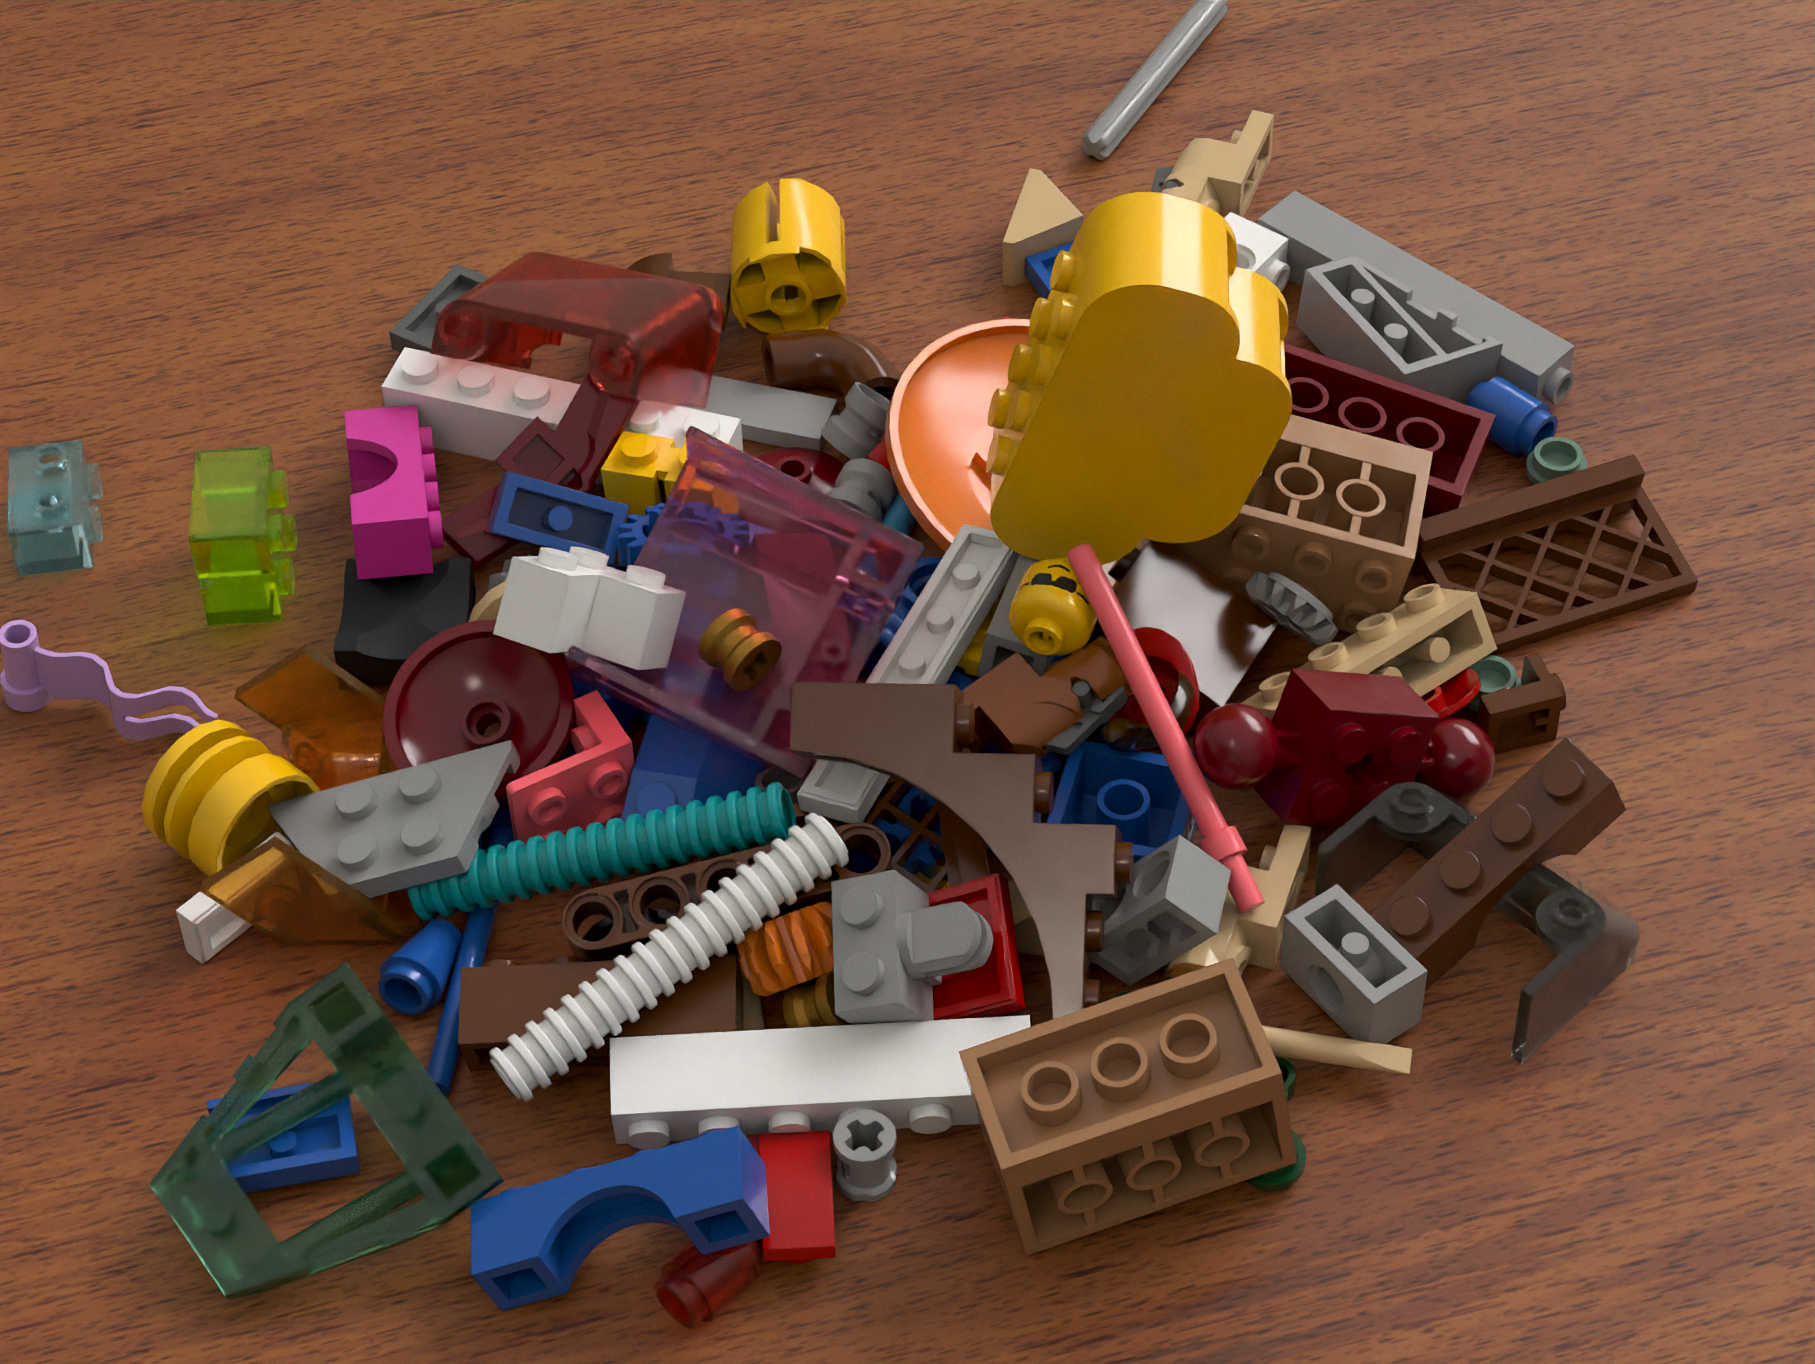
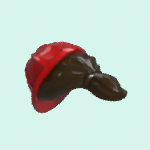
(1179, 683)

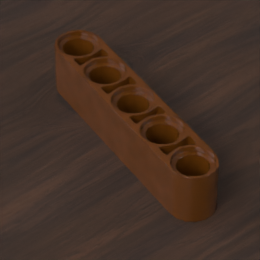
(628, 899)

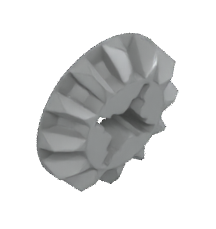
(1292, 607)

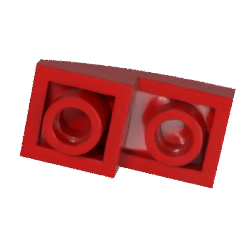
(798, 1196)

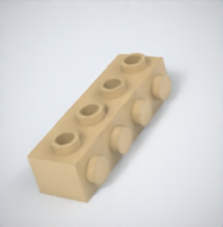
(1420, 641)

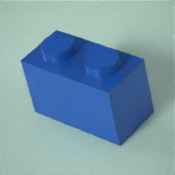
(554, 516)

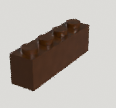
(508, 995)

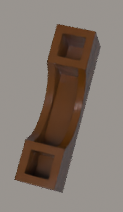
(1540, 817)

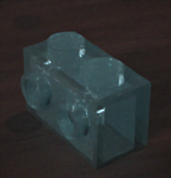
(53, 507)

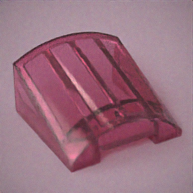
(789, 558)

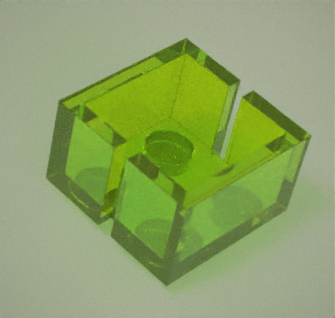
(241, 535)

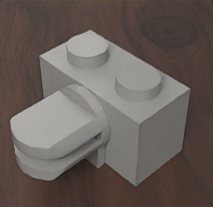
(898, 947)

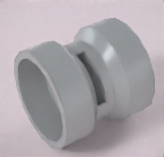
(860, 424)
(865, 487)

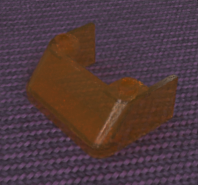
(336, 739)

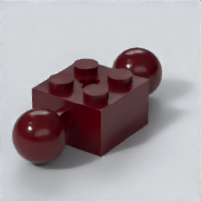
(1340, 746)

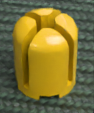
(777, 257)

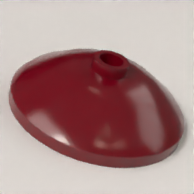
(468, 682)

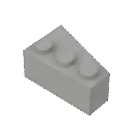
(1375, 325)

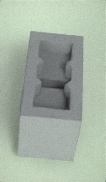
(1164, 911)

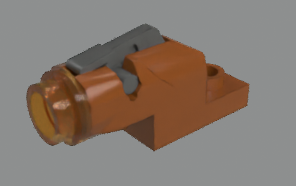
(1050, 710)

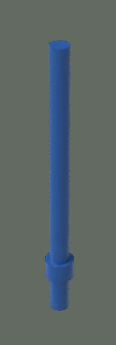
(470, 954)

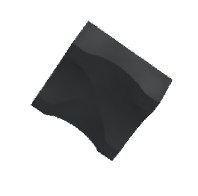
(397, 614)

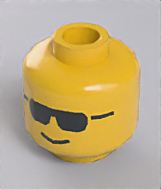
(1053, 608)

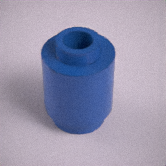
(1519, 418)

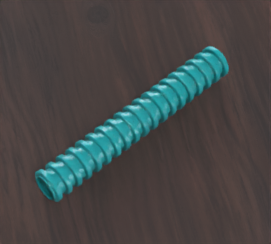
(610, 850)

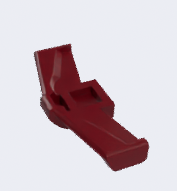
(565, 457)

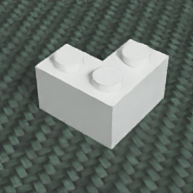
(586, 604)

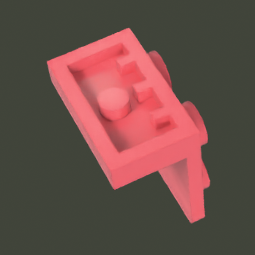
(581, 787)

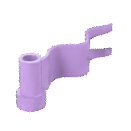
(37, 675)

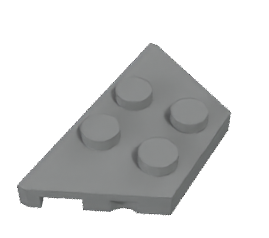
(401, 823)

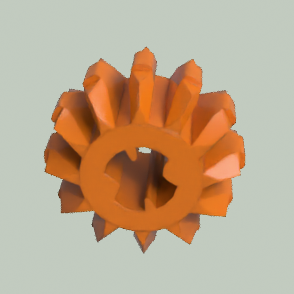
(788, 950)

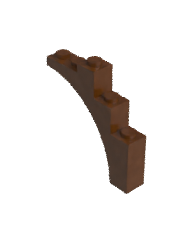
(919, 738)

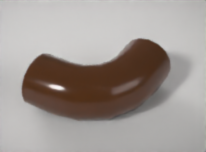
(826, 361)

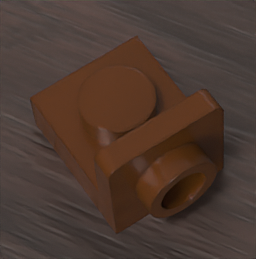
(1526, 712)

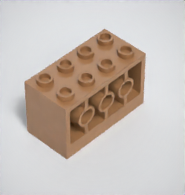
(1329, 515)
(1130, 1106)

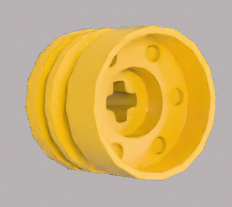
(216, 793)

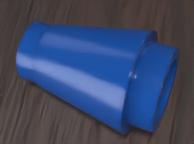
(420, 968)

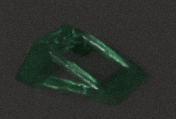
(395, 1091)

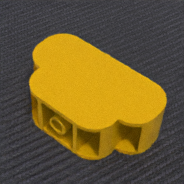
(1140, 387)

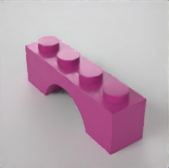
(396, 492)

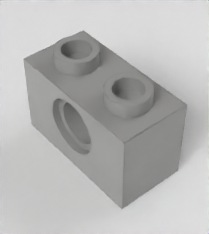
(1353, 967)

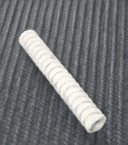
(669, 956)

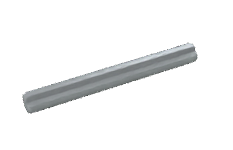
(1152, 77)

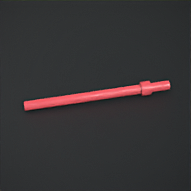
(1218, 839)

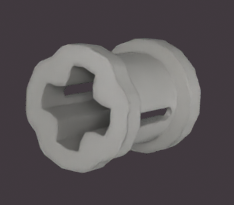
(865, 1151)

